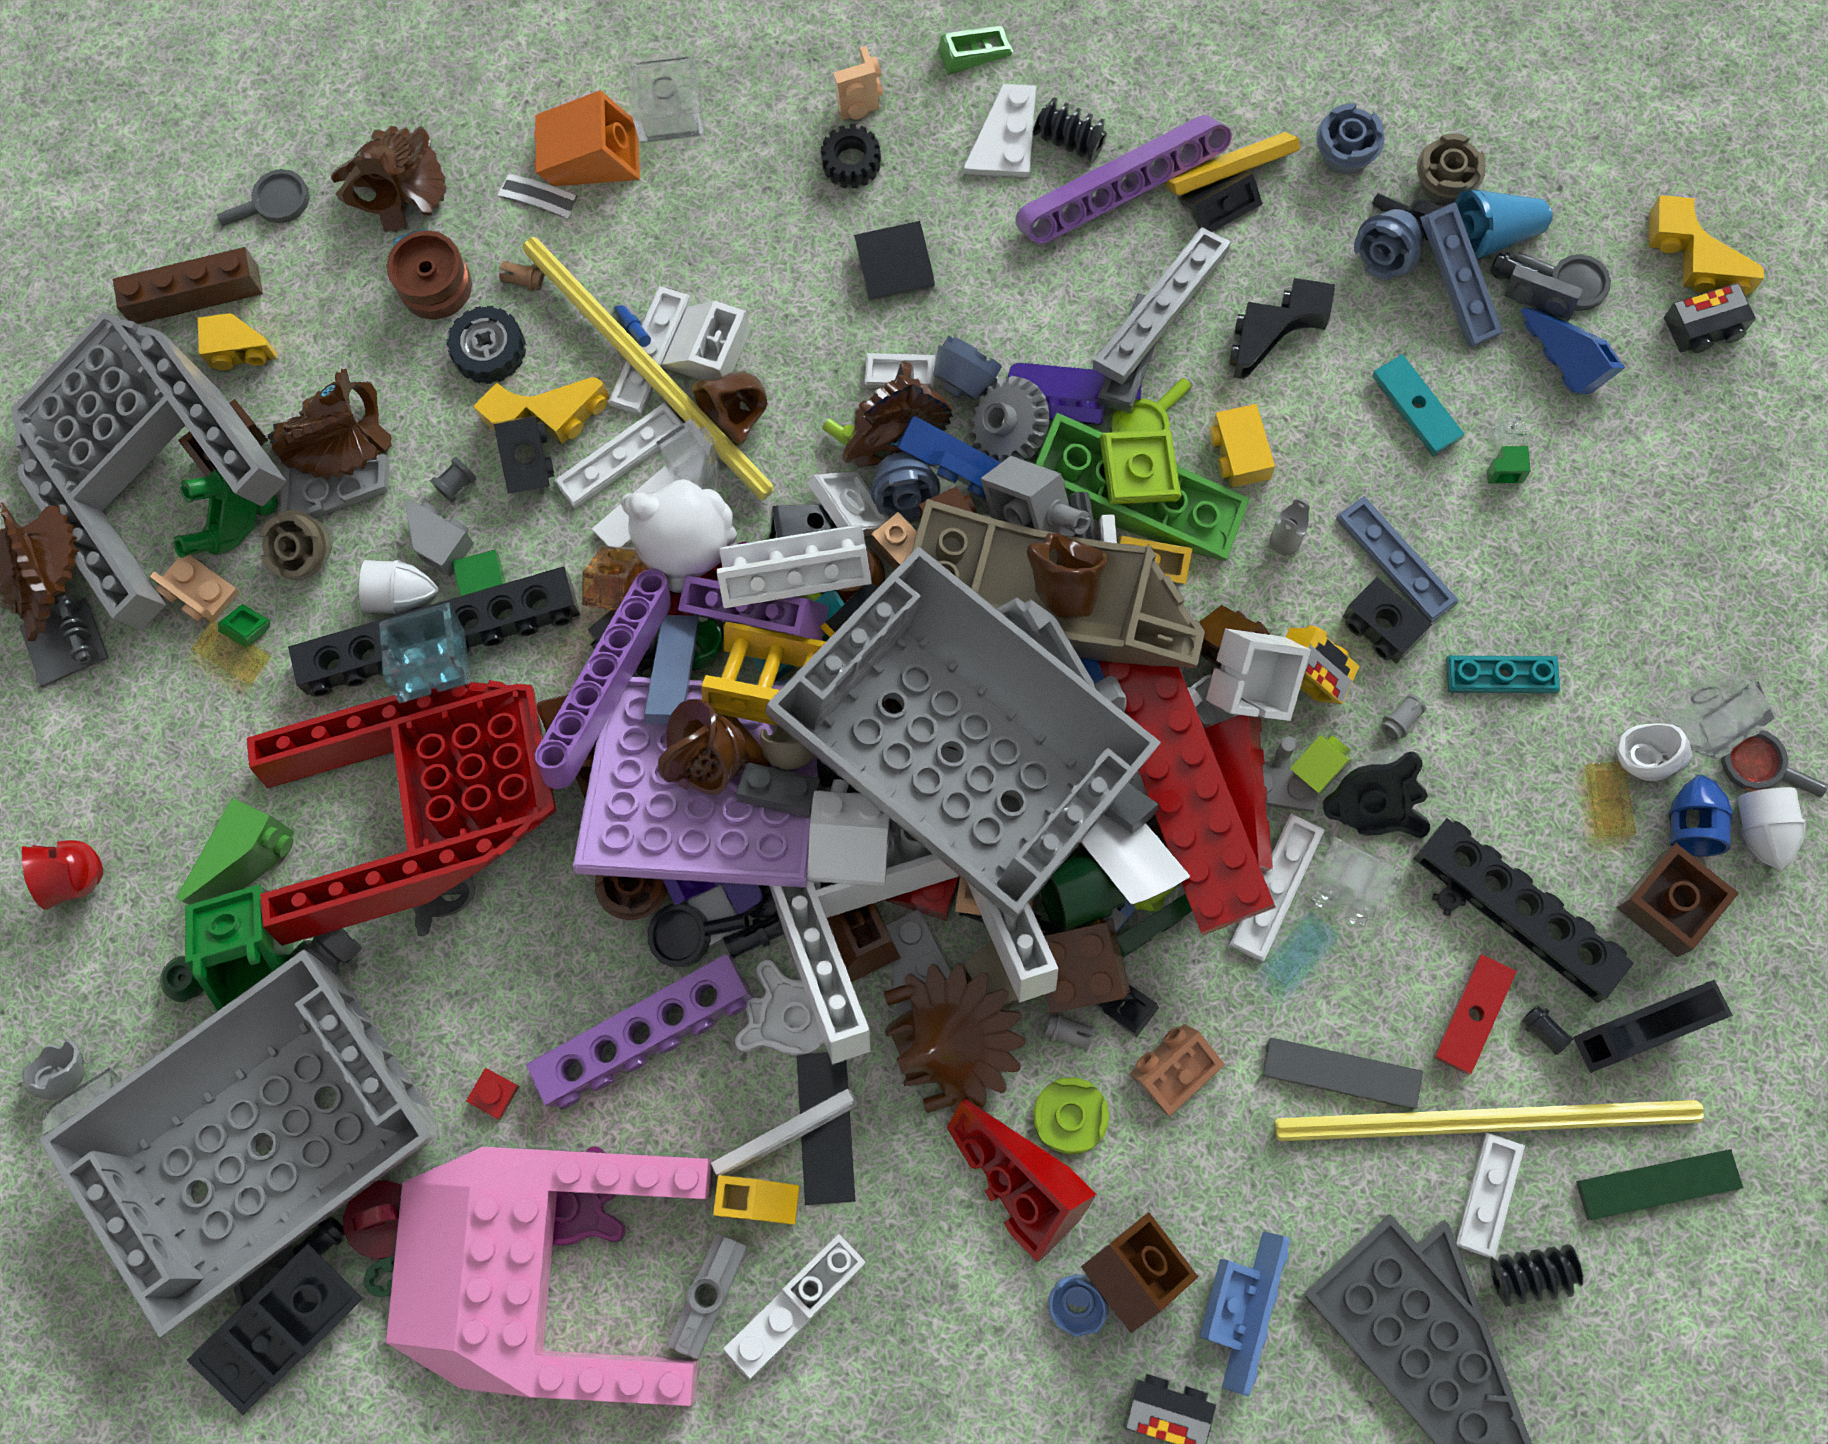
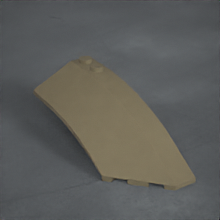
(1137, 608)

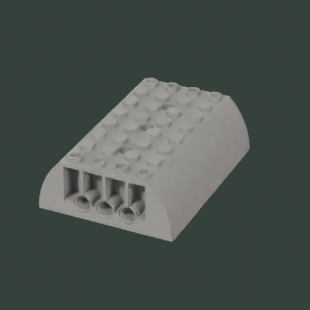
(970, 686)
(199, 1118)

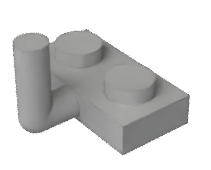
(1284, 786)

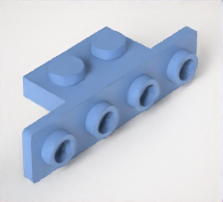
(1242, 1309)

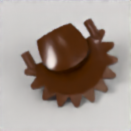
(954, 1036)

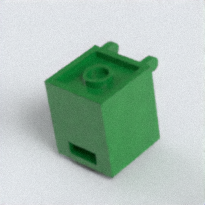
(229, 945)

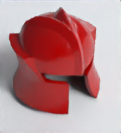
(60, 872)

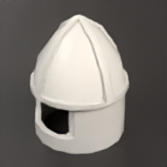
(393, 587)
(1772, 824)

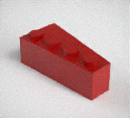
(1241, 761)

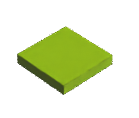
(1140, 466)

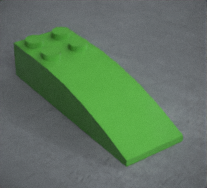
(1201, 519)

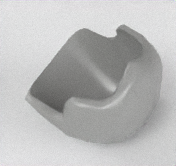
(55, 1071)

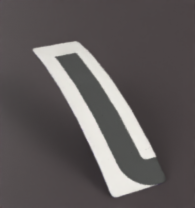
(538, 194)

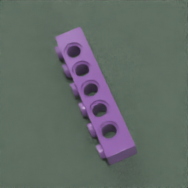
(552, 1068)

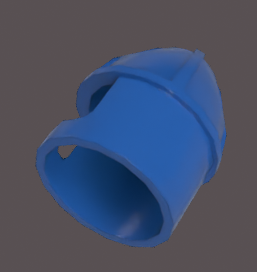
(1715, 818)

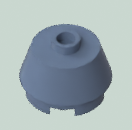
(1350, 138)
(1390, 243)
(964, 369)
(902, 485)

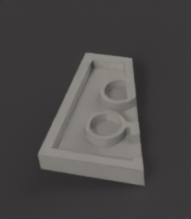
(321, 496)
(916, 950)

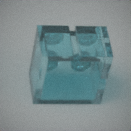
(424, 652)

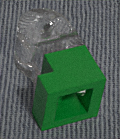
(1511, 450)

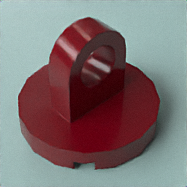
(373, 1219)

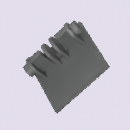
(68, 642)

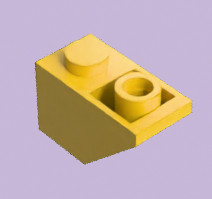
(229, 341)
(756, 1200)

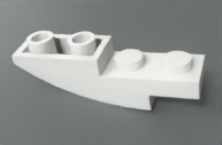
(794, 1307)

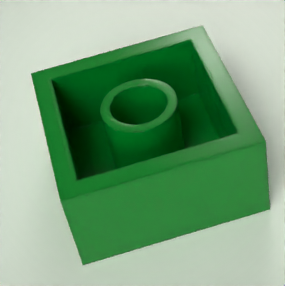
(478, 572)

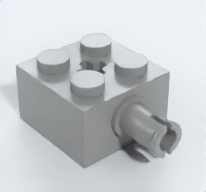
(1032, 498)

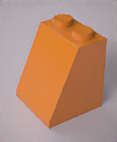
(586, 142)

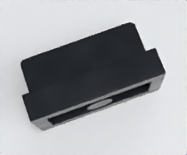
(1223, 200)

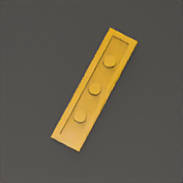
(1234, 163)

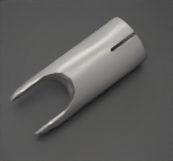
(1290, 528)

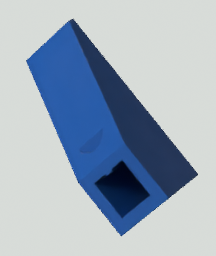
(1581, 356)

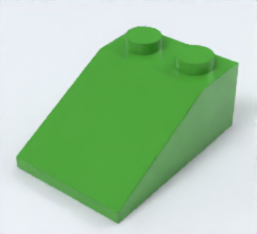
(236, 853)

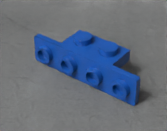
(947, 454)

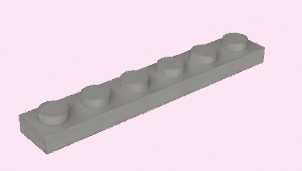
(1161, 306)

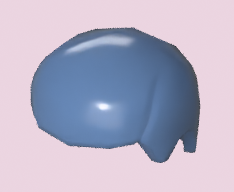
(1080, 1292)

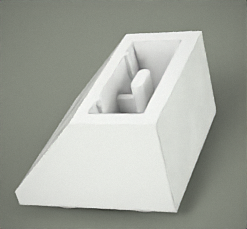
(708, 341)

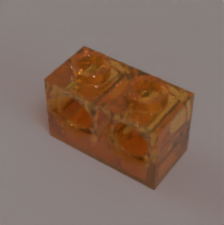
(610, 577)

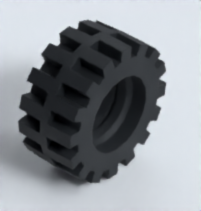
(848, 139)

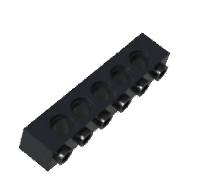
(1562, 955)

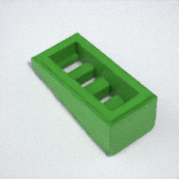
(958, 59)

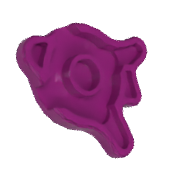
(583, 1216)

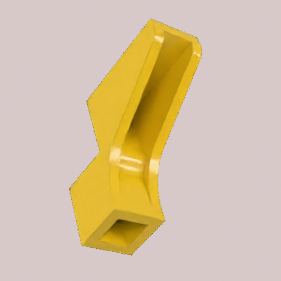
(1706, 260)
(560, 409)

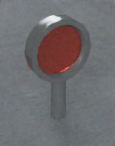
(1762, 763)

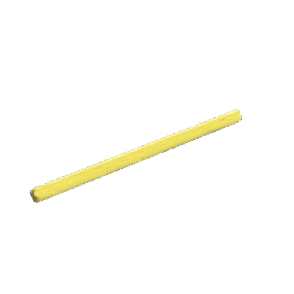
(646, 366)
(1489, 1120)

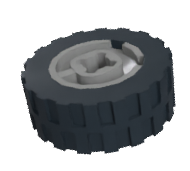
(486, 344)

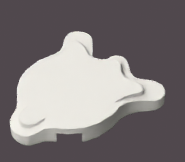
(781, 1017)

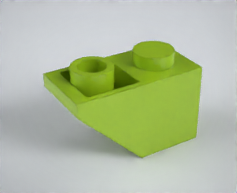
(1322, 762)

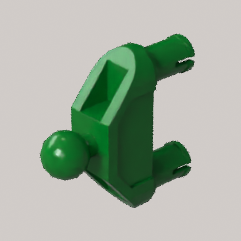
(228, 516)

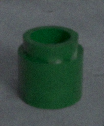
(1079, 893)

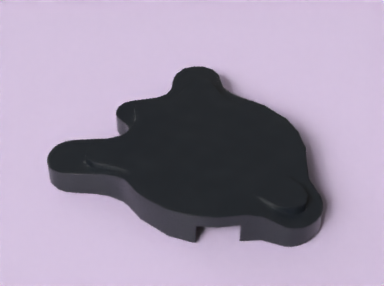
(1381, 798)

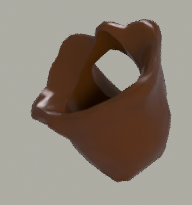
(722, 399)
(1073, 582)

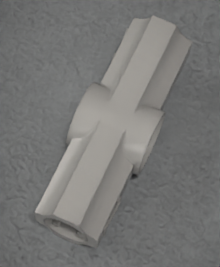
(695, 1319)

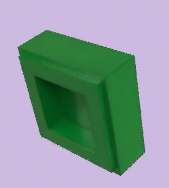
(244, 625)

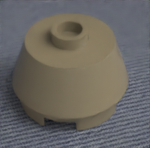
(1450, 168)
(295, 545)

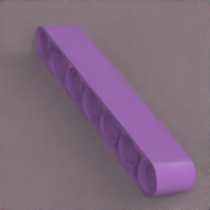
(1108, 177)
(603, 679)

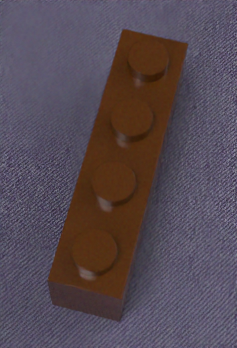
(187, 286)

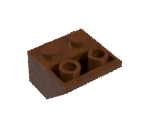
(863, 940)

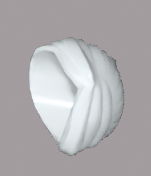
(1653, 751)

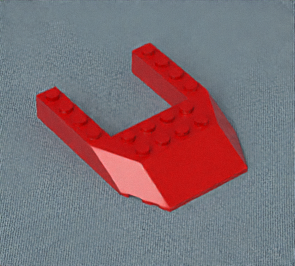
(462, 786)

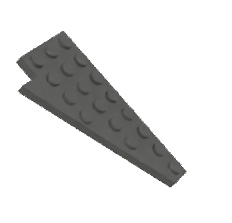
(1422, 1333)

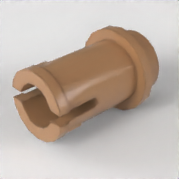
(522, 275)

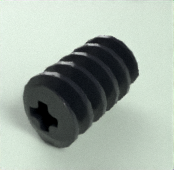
(1070, 130)
(1536, 1273)

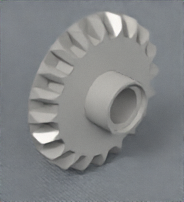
(1024, 423)

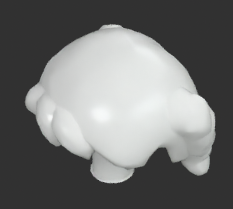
(679, 529)

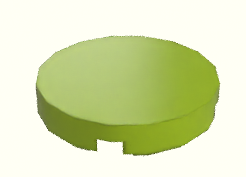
(1060, 1123)

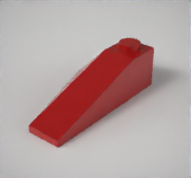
(1034, 1186)

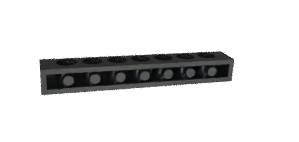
(313, 657)

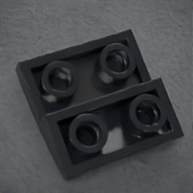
(894, 260)

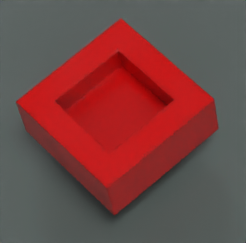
(492, 1093)

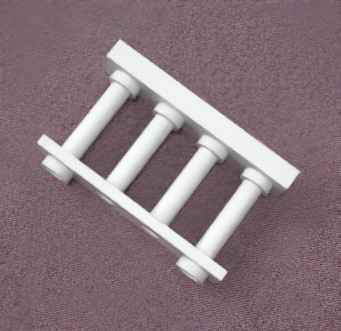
(793, 566)

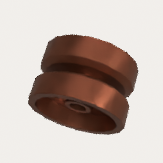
(429, 274)

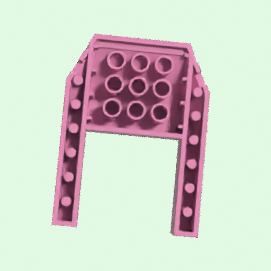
(479, 1267)

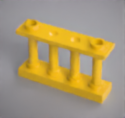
(746, 699)

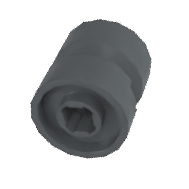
(330, 948)

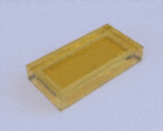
(229, 655)
(1610, 800)

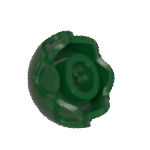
(171, 984)

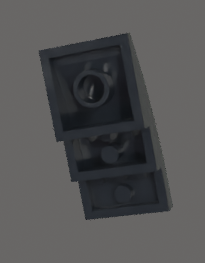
(275, 1329)

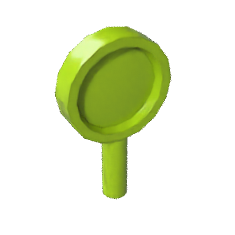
(1147, 414)

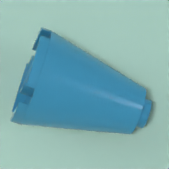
(1501, 219)

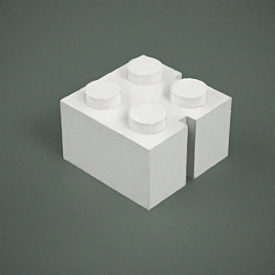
(1258, 675)

